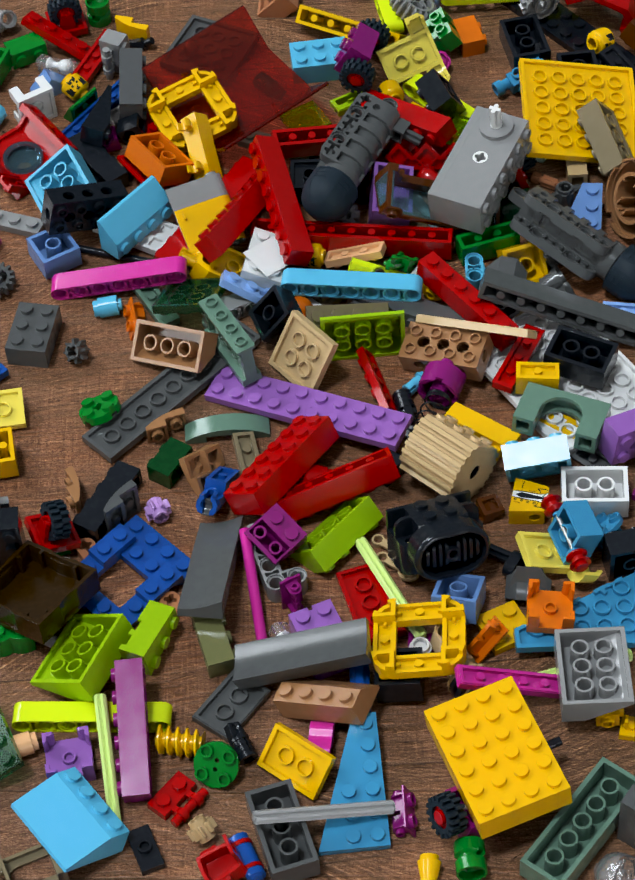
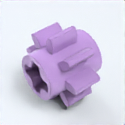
(157, 510)

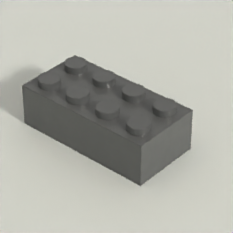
(130, 82)
(286, 845)

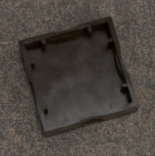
(43, 591)

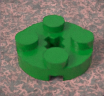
(99, 409)

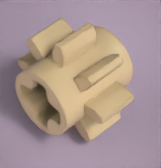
(201, 828)

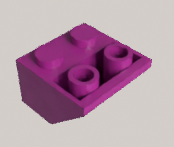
(276, 534)

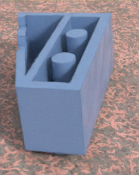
(589, 203)

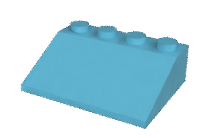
(61, 170)
(71, 820)

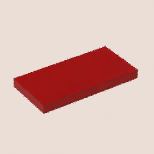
(363, 595)

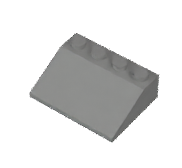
(592, 672)

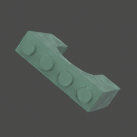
(542, 400)

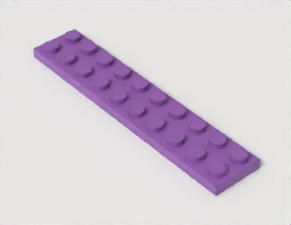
(287, 400)

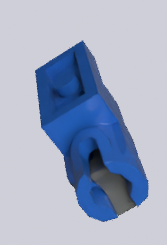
(215, 485)

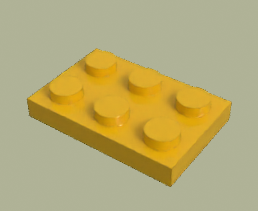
(298, 759)

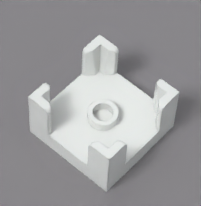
(42, 98)

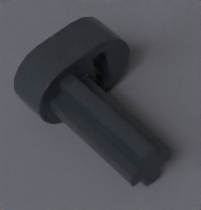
(511, 559)

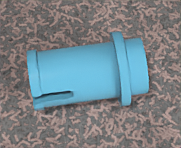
(412, 385)

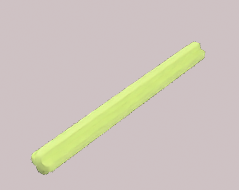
(385, 579)
(106, 753)

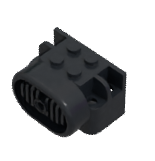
(441, 537)

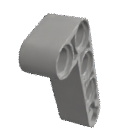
(272, 574)

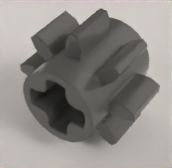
(76, 351)

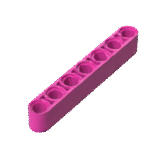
(119, 278)

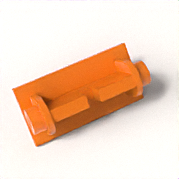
(132, 312)
(487, 639)

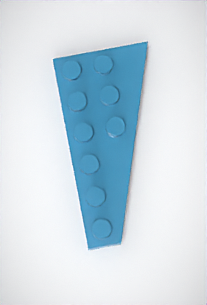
(358, 781)

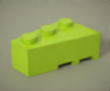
(151, 635)

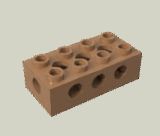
(429, 342)

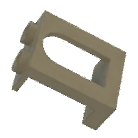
(28, 856)

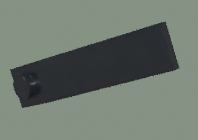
(97, 124)

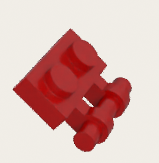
(172, 795)

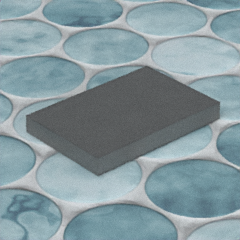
(230, 705)

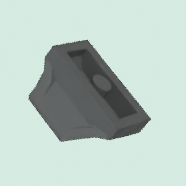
(518, 581)

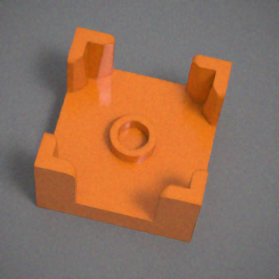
(549, 609)

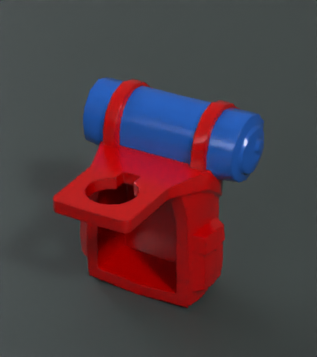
(231, 860)

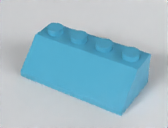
(133, 218)

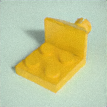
(201, 268)

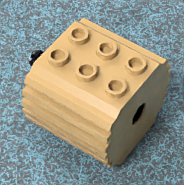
(447, 455)

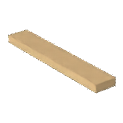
(477, 326)

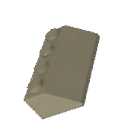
(603, 135)

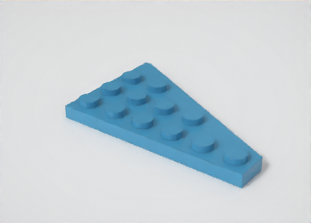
(605, 607)

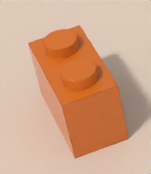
(471, 35)

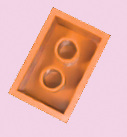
(158, 157)

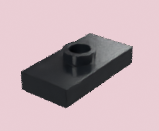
(145, 850)

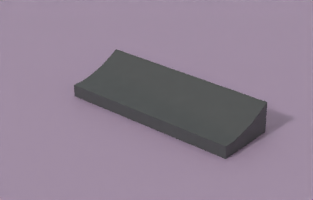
(211, 569)
(302, 654)

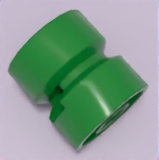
(98, 13)
(470, 858)

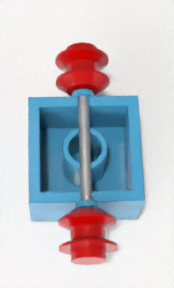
(572, 530)

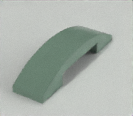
(226, 424)

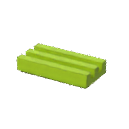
(342, 108)

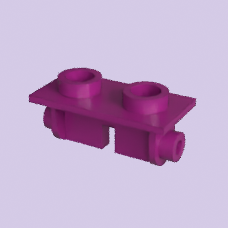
(291, 593)
(406, 820)

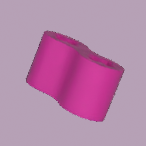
(322, 734)

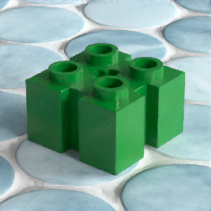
(443, 30)

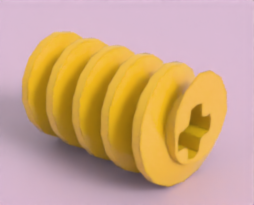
(178, 742)

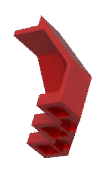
(419, 156)

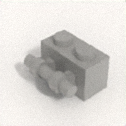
(109, 48)

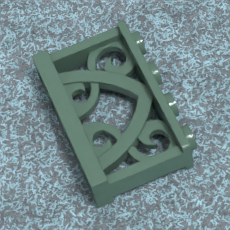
(232, 342)

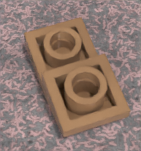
(159, 428)
(74, 497)

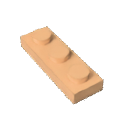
(366, 252)

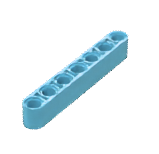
(353, 284)

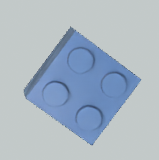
(54, 252)
(466, 590)

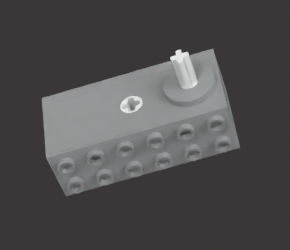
(479, 169)

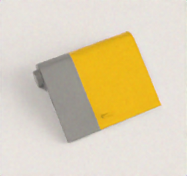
(197, 205)

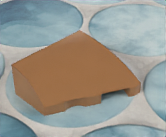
(200, 464)

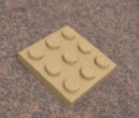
(303, 352)

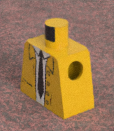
(526, 502)

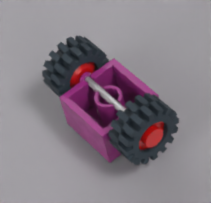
(357, 51)
(450, 815)

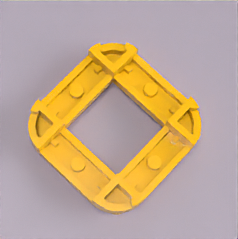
(199, 82)
(394, 615)

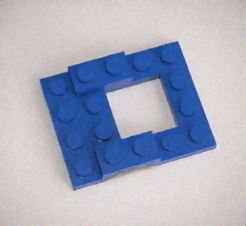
(147, 554)

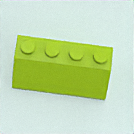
(338, 534)

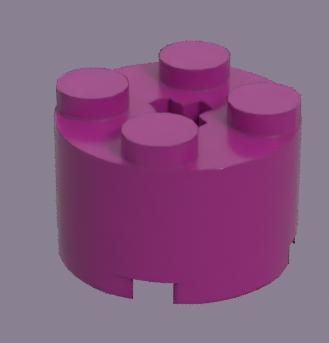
(442, 376)

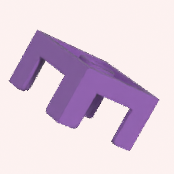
(69, 753)

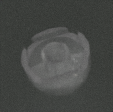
(615, 867)

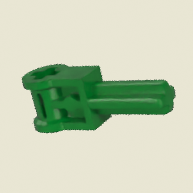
(401, 262)

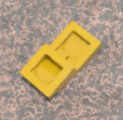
(133, 30)

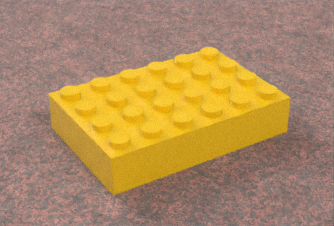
(497, 757)

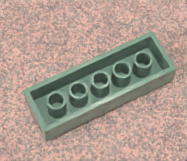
(580, 827)

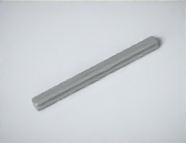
(321, 812)

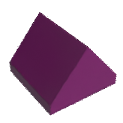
(114, 142)

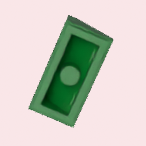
(81, 105)

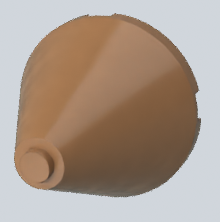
(621, 198)

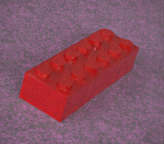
(281, 465)

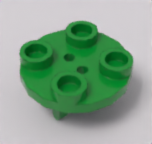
(226, 767)

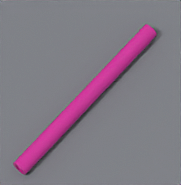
(253, 585)

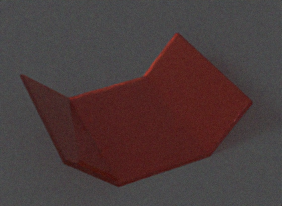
(245, 69)

